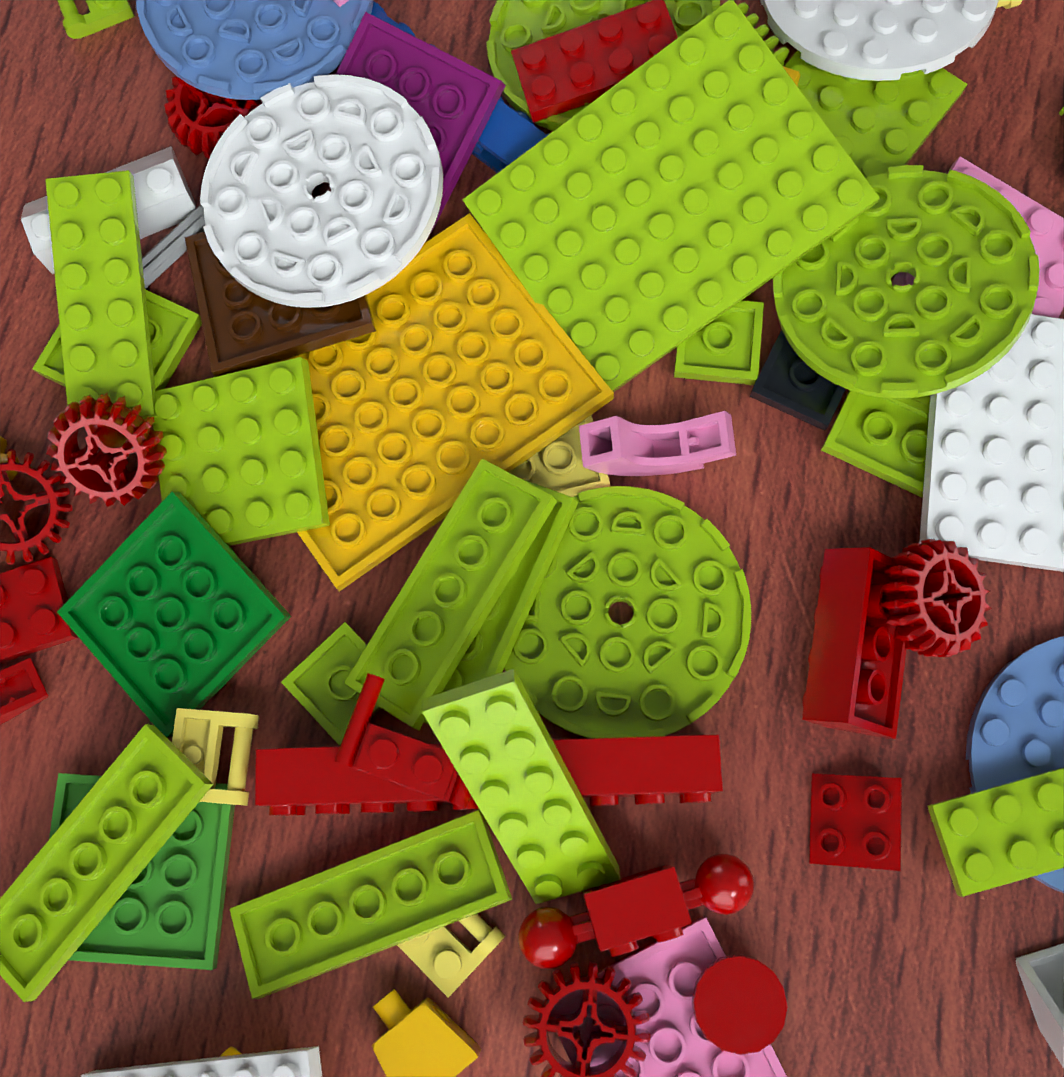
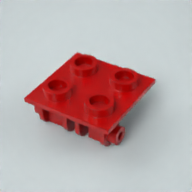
(856, 821)

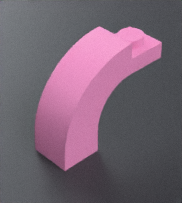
(633, 449)

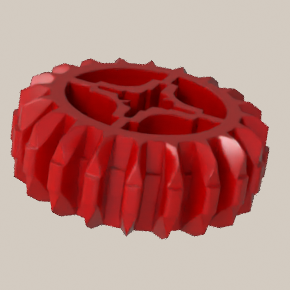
(213, 117)
(109, 431)
(49, 496)
(939, 625)
(564, 1024)

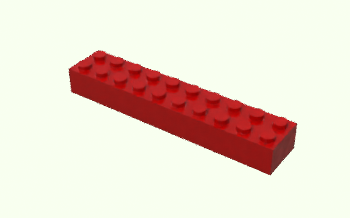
(600, 767)

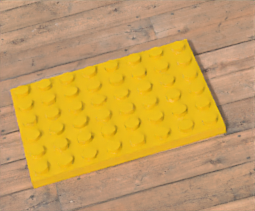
(445, 380)

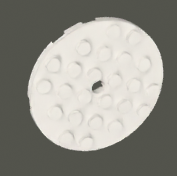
(879, 36)
(351, 238)

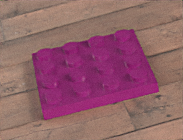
(439, 87)

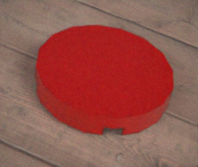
(739, 1004)

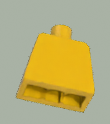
(421, 1040)

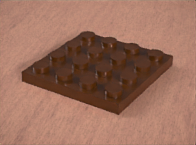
(252, 331)

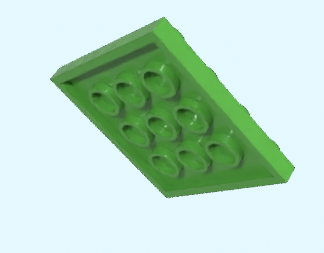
(177, 900)

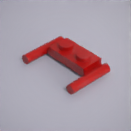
(396, 755)

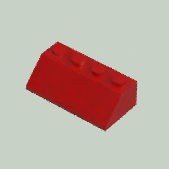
(854, 654)

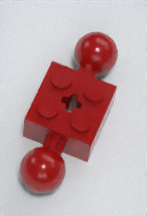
(636, 909)

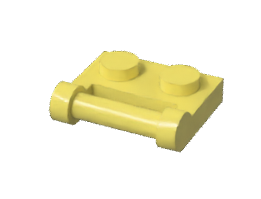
(200, 738)
(445, 956)

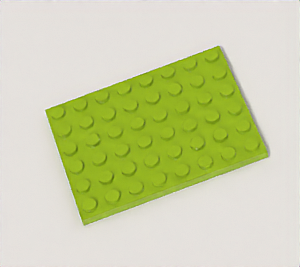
(671, 197)

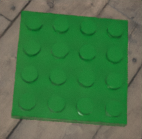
(173, 613)

